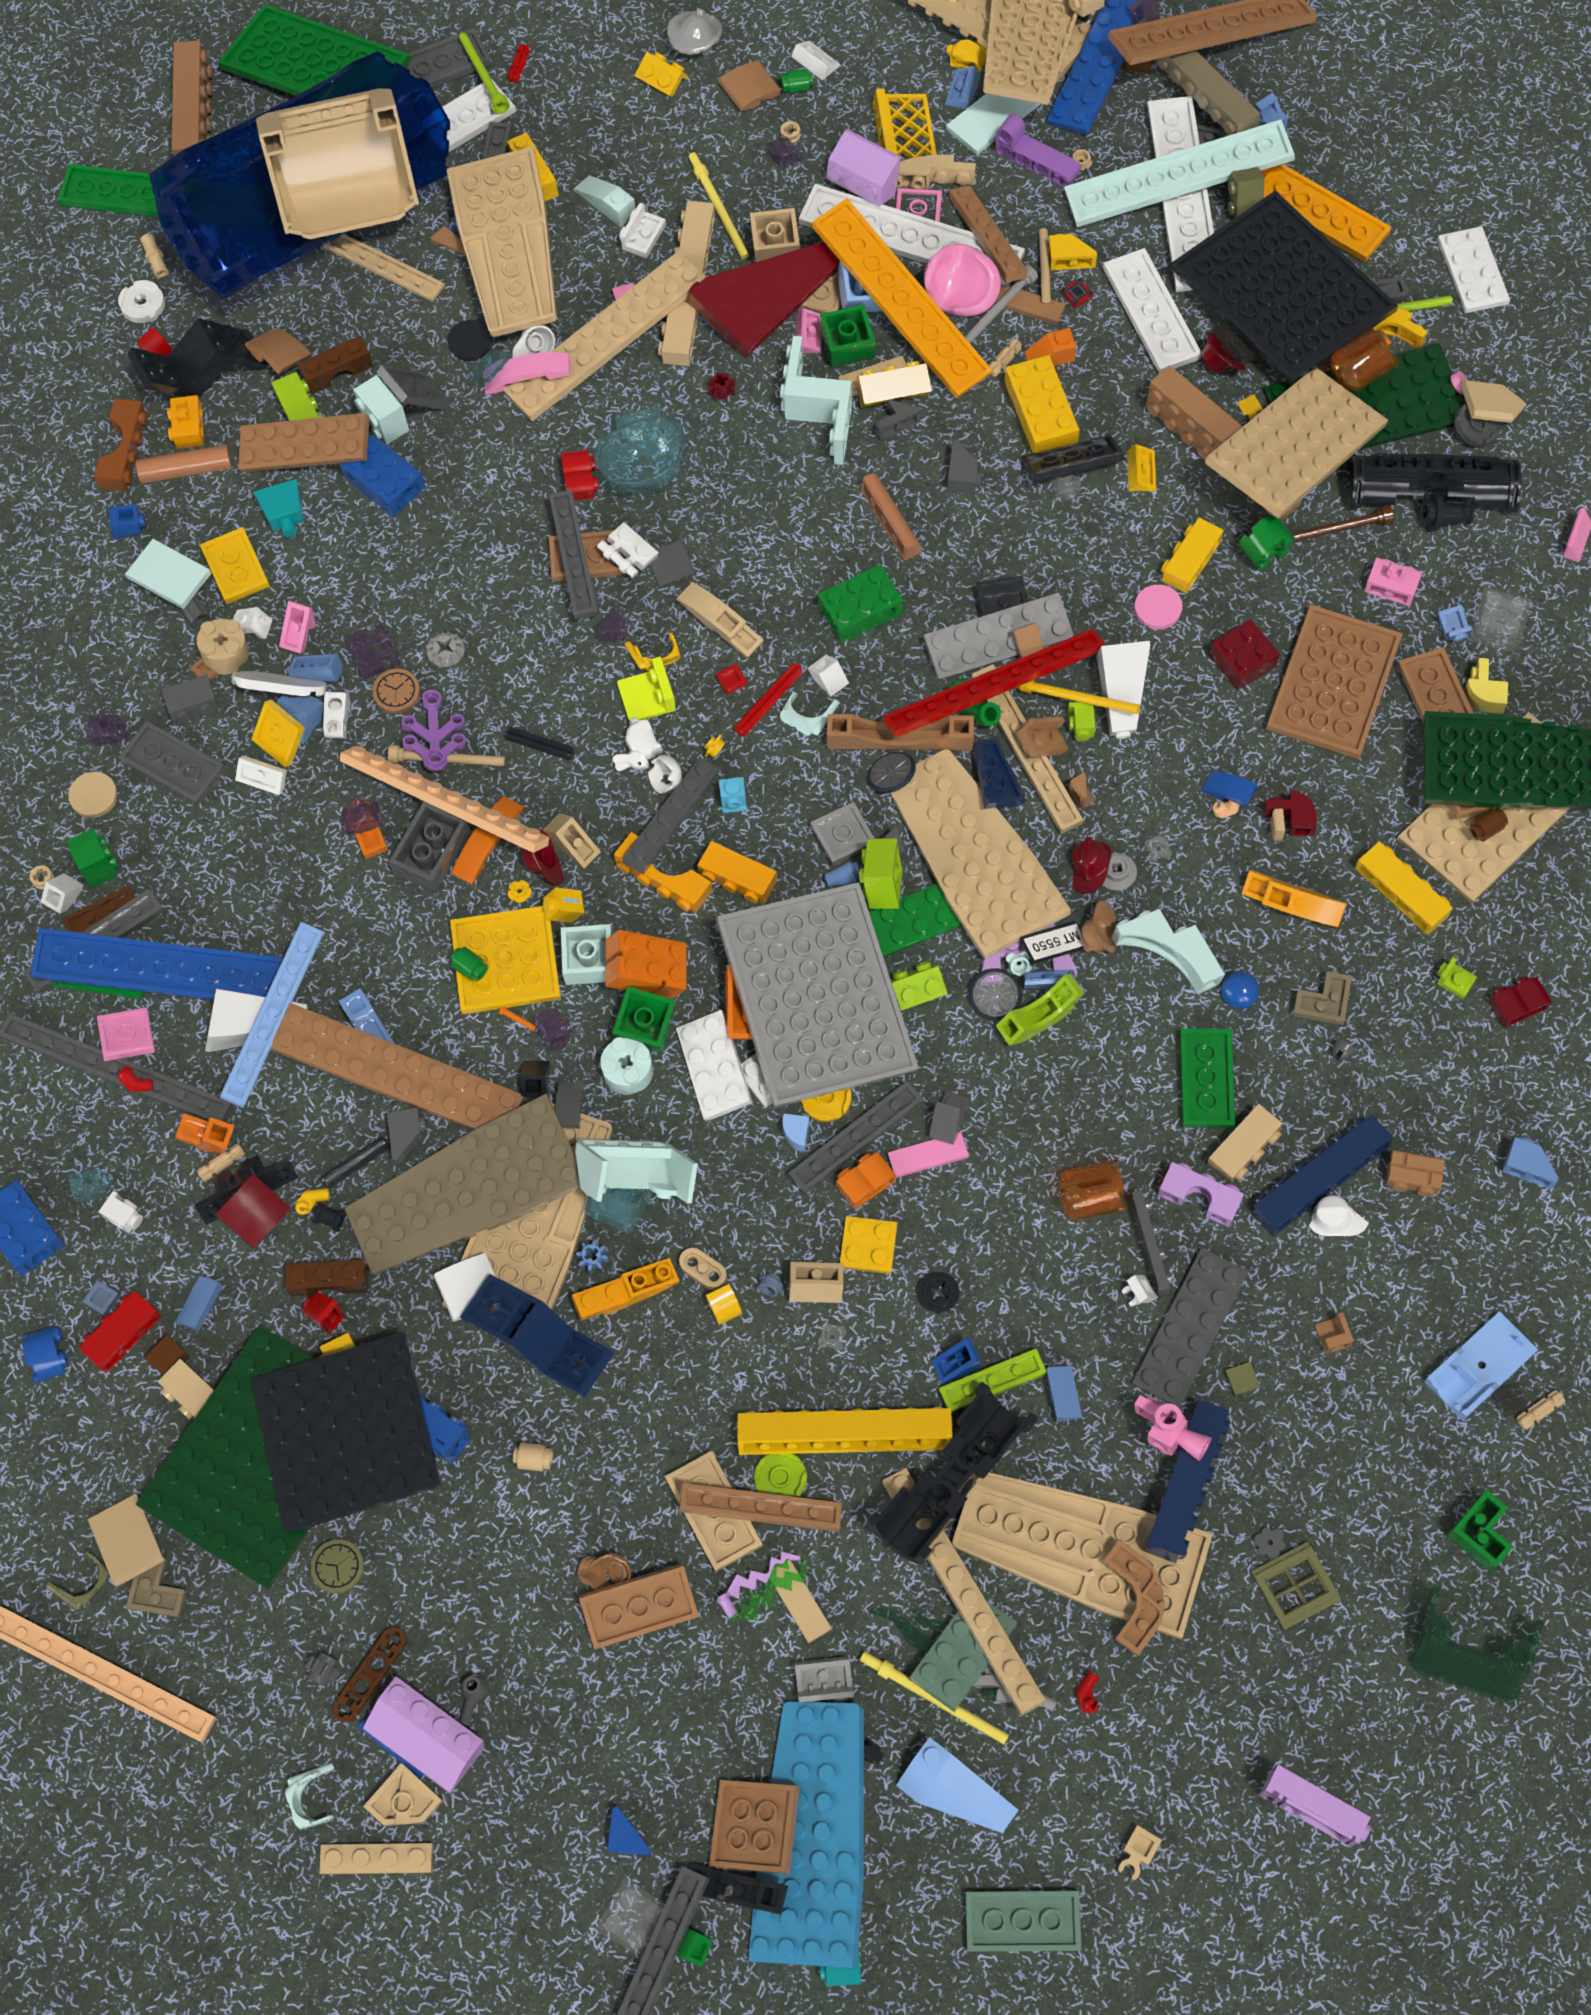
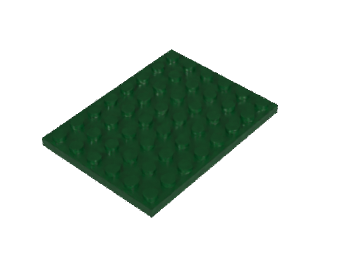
(219, 1474)

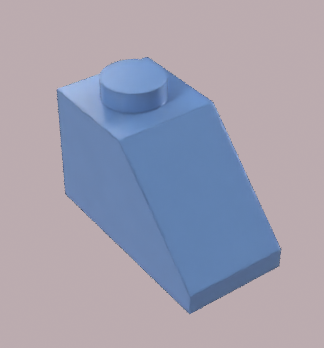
(1529, 1163)

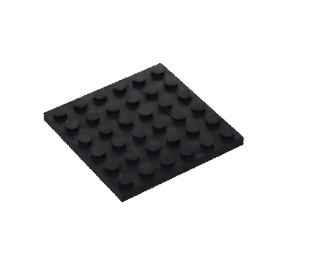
(345, 1433)

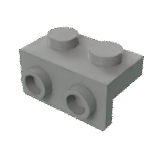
(824, 1680)

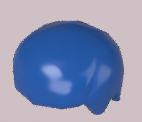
(1240, 990)

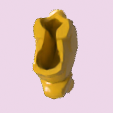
(967, 54)

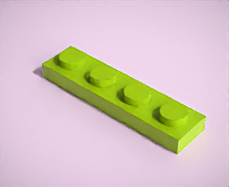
(998, 1377)

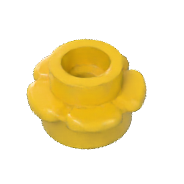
(519, 897)

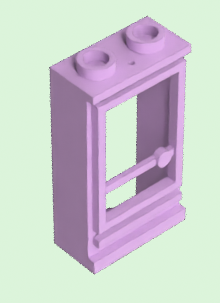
(1316, 1807)

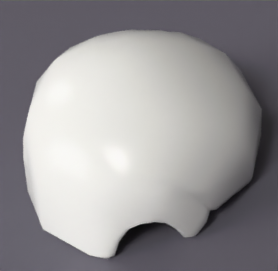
(665, 765)

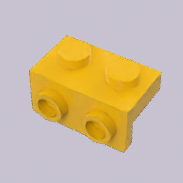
(660, 74)

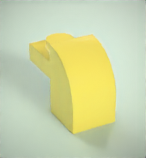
(1484, 693)

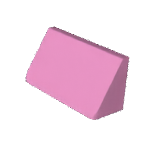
(808, 327)
(1578, 536)

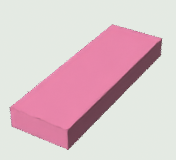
(926, 1156)

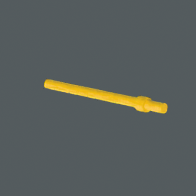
(1079, 696)

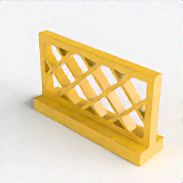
(886, 128)

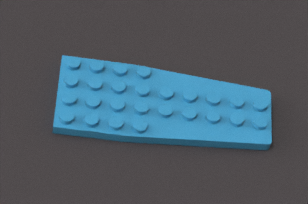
(821, 1916)

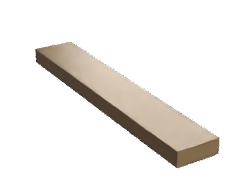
(386, 267)

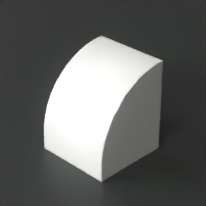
(828, 675)
(61, 892)

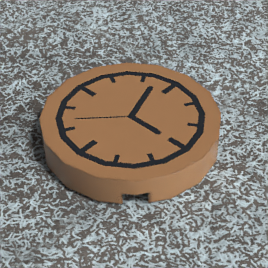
(396, 691)

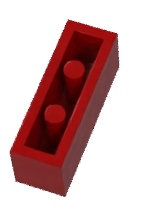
(119, 1331)

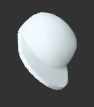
(534, 340)

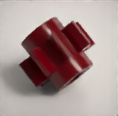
(721, 386)

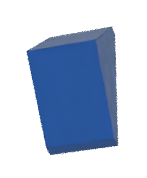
(957, 1361)
(624, 1837)

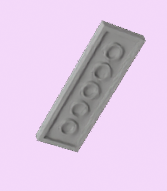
(991, 636)

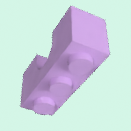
(1222, 1199)

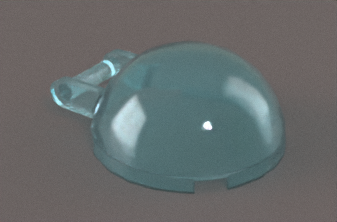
(643, 452)

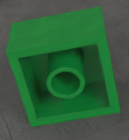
(847, 335)

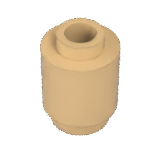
(533, 1457)

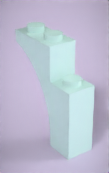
(1182, 947)

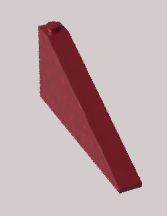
(761, 296)

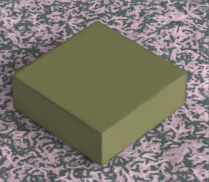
(1242, 1379)

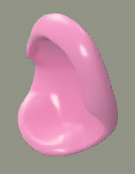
(962, 280)

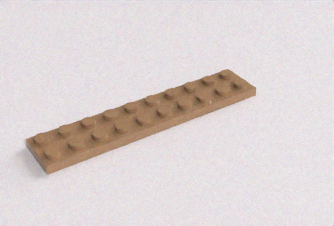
(1208, 28)
(391, 1069)

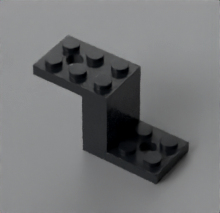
(195, 359)

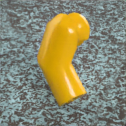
(309, 1199)

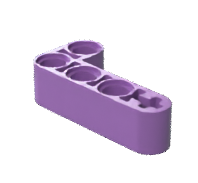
(1034, 154)

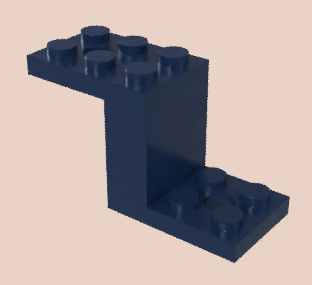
(537, 1335)

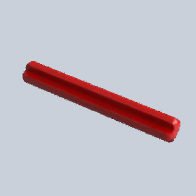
(768, 699)

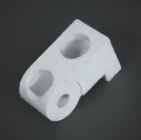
(335, 714)

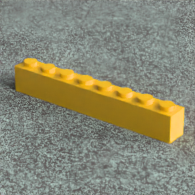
(844, 1431)

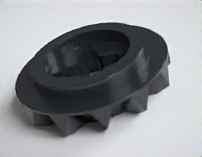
(936, 1280)

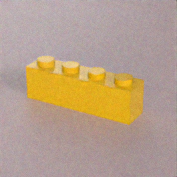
(1404, 888)

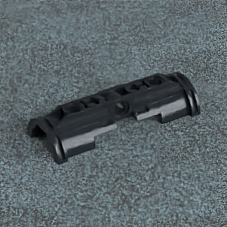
(1486, 478)
(980, 1421)

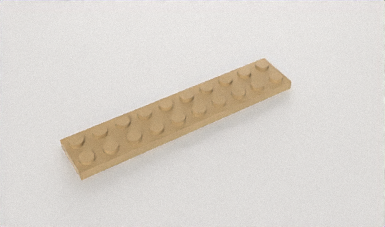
(610, 333)

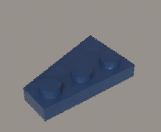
(996, 777)

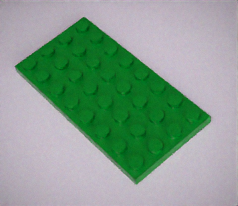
(296, 51)

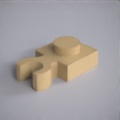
(1141, 1848)

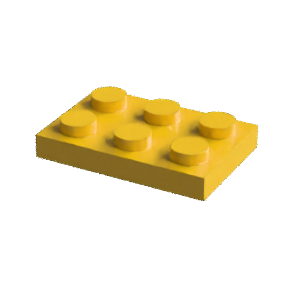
(234, 565)

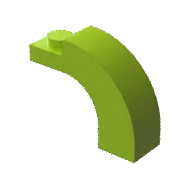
(1046, 1011)

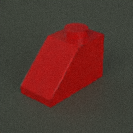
(323, 1312)

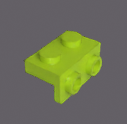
(918, 985)

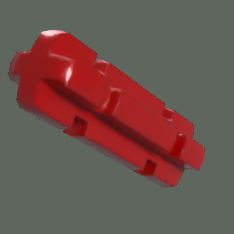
(518, 63)

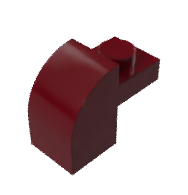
(1298, 810)

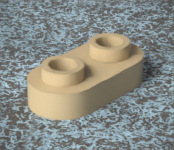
(703, 1269)

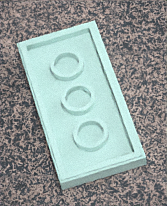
(979, 122)

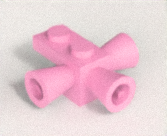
(1170, 1429)

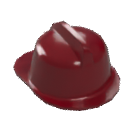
(1217, 357)
(544, 862)
(1090, 865)

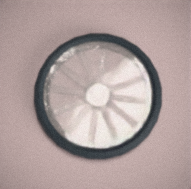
(994, 994)

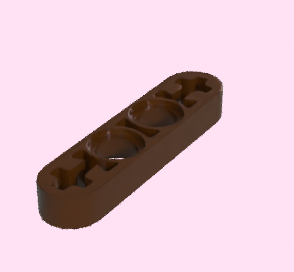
(366, 1672)

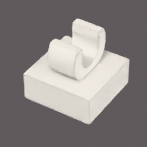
(1142, 1289)

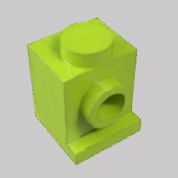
(1081, 720)

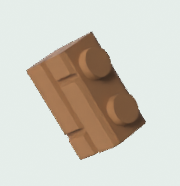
(1415, 1173)

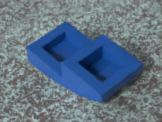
(1229, 786)

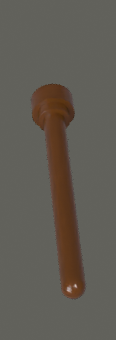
(1381, 516)

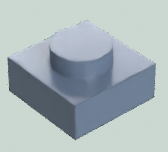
(101, 1298)

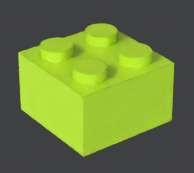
(881, 873)

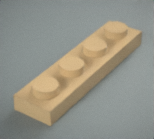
(376, 1858)

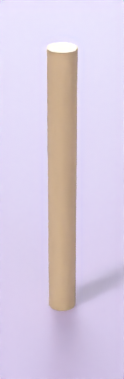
(1044, 265)

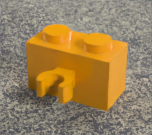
(186, 422)

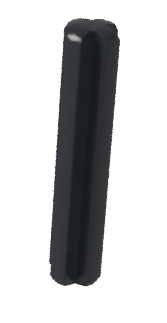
(539, 743)
(355, 1162)

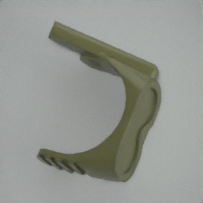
(77, 1601)

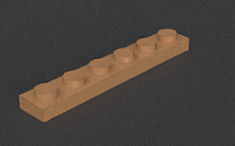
(988, 234)
(760, 1507)

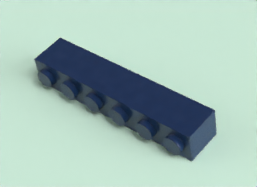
(1322, 1175)
(1186, 1485)

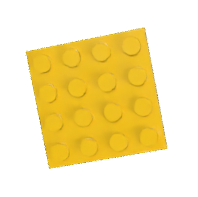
(519, 958)

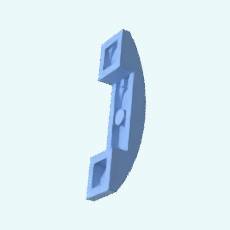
(363, 1015)

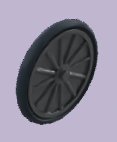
(891, 772)

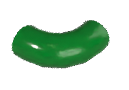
(984, 712)

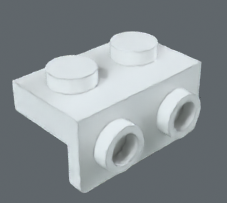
(641, 232)

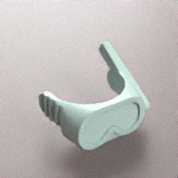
(805, 724)
(294, 1792)

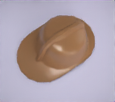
(1099, 929)

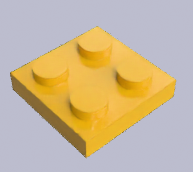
(278, 733)
(868, 1244)

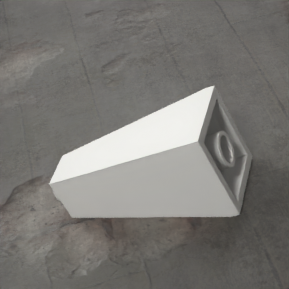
(1122, 678)
(233, 1019)

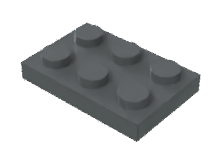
(413, 387)

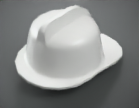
(1336, 1218)

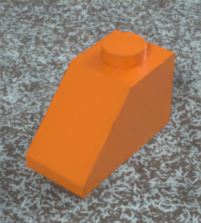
(1057, 344)

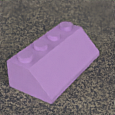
(423, 1735)

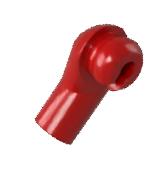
(132, 1083)
(1085, 1695)

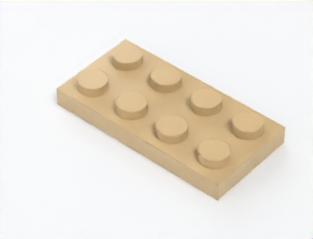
(721, 1538)

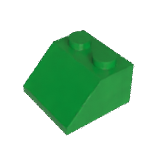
(645, 1019)

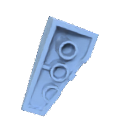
(949, 1786)

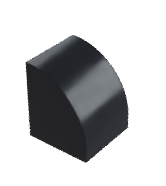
(534, 1078)

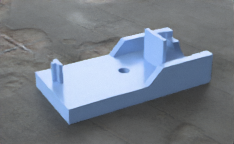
(1461, 1380)

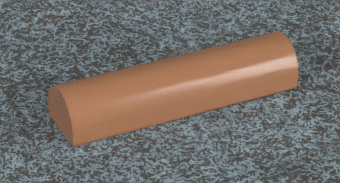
(183, 464)
(890, 517)

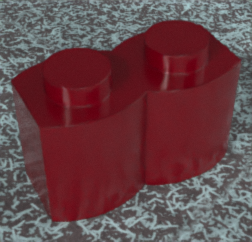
(1519, 1001)

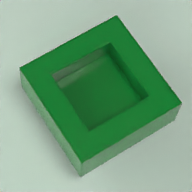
(695, 1948)

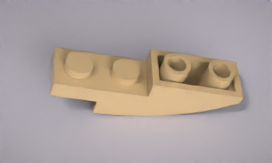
(942, 169)
(720, 618)

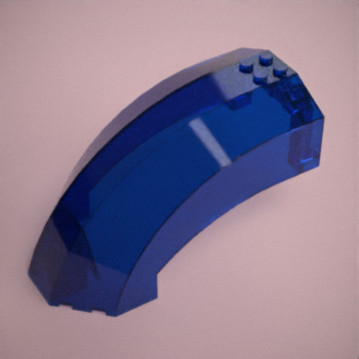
(220, 196)

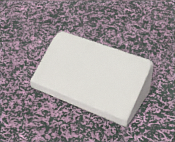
(814, 59)

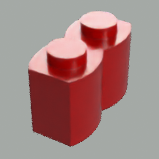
(578, 474)

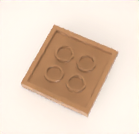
(754, 1826)

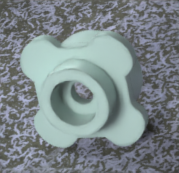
(1018, 970)

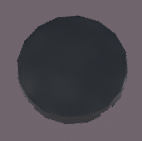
(470, 340)

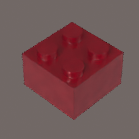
(1244, 654)

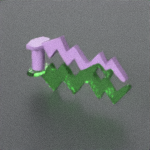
(772, 1582)

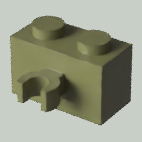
(1245, 190)

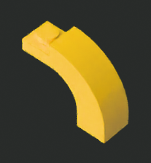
(1400, 325)

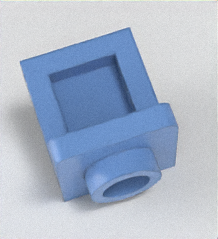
(1454, 623)

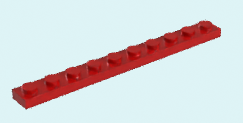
(993, 683)

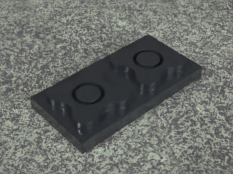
(1073, 458)

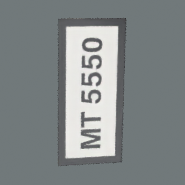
(1053, 942)

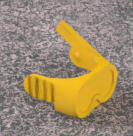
(644, 662)

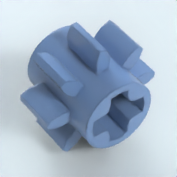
(588, 1262)

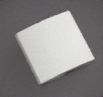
(461, 1283)

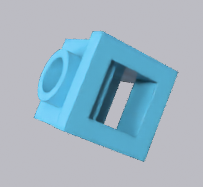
(733, 795)

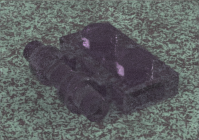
(365, 653)

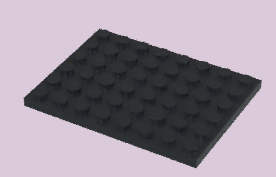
(1283, 287)

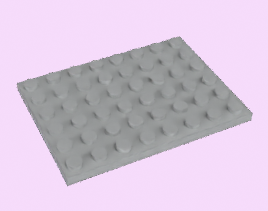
(816, 994)

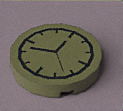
(337, 1566)

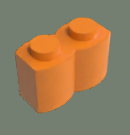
(865, 1180)

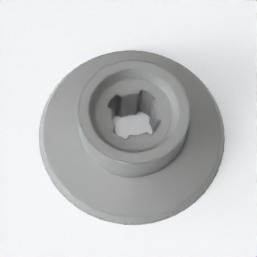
(1122, 879)

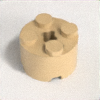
(222, 645)

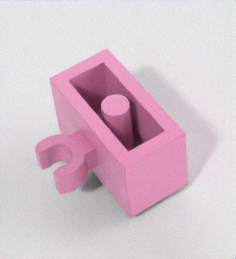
(1393, 581)

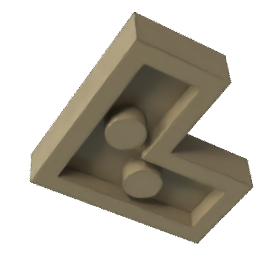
(1329, 1005)
(150, 1597)

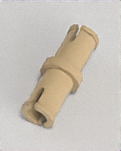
(154, 255)

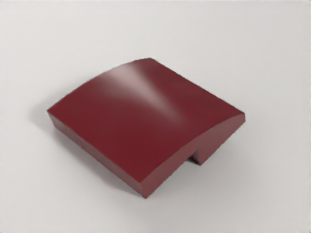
(252, 1211)

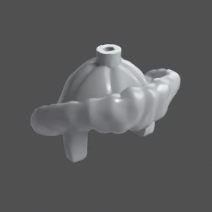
(694, 32)

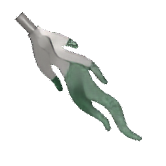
(924, 1643)

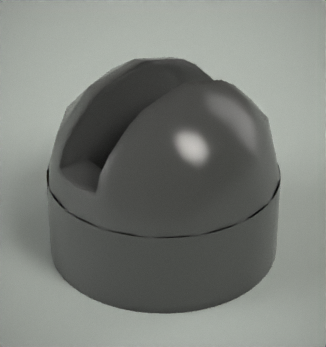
(1343, 1046)

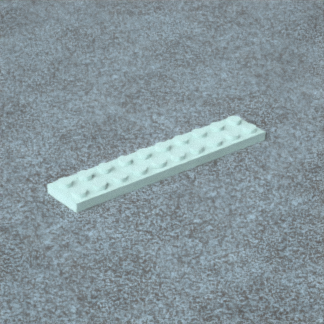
(1178, 173)

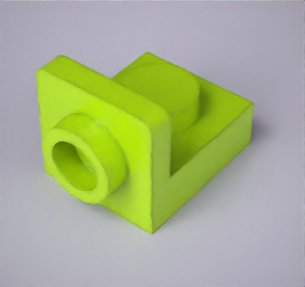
(1455, 978)

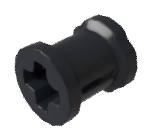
(329, 1216)

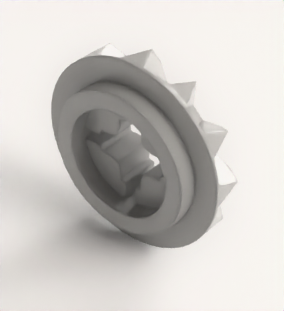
(445, 658)

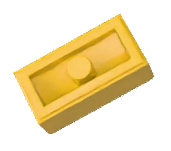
(1141, 469)

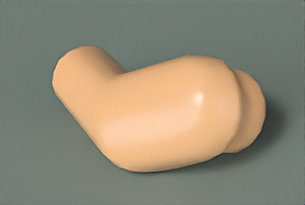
(1225, 809)

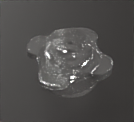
(1162, 843)
(828, 1330)

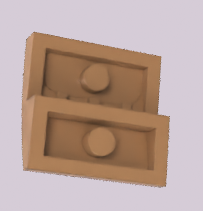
(749, 85)
(278, 349)

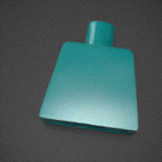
(282, 506)

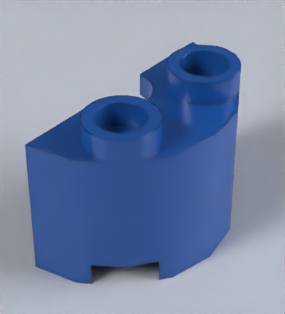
(43, 1353)

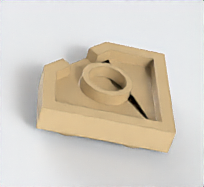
(403, 1799)

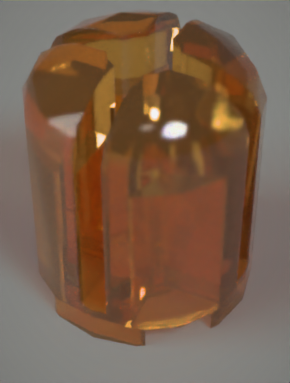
(1363, 360)
(1092, 1190)

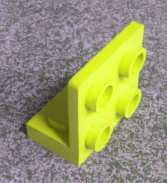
(647, 693)

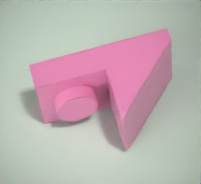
(296, 625)

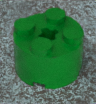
(1267, 541)

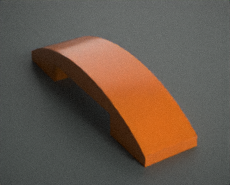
(482, 843)

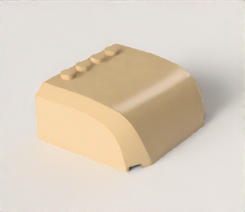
(338, 164)

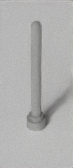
(1001, 303)

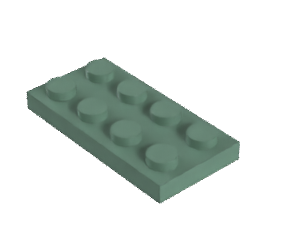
(955, 1661)
(1023, 1921)

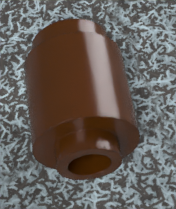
(1488, 824)

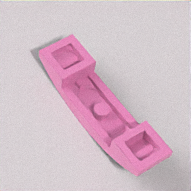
(530, 366)

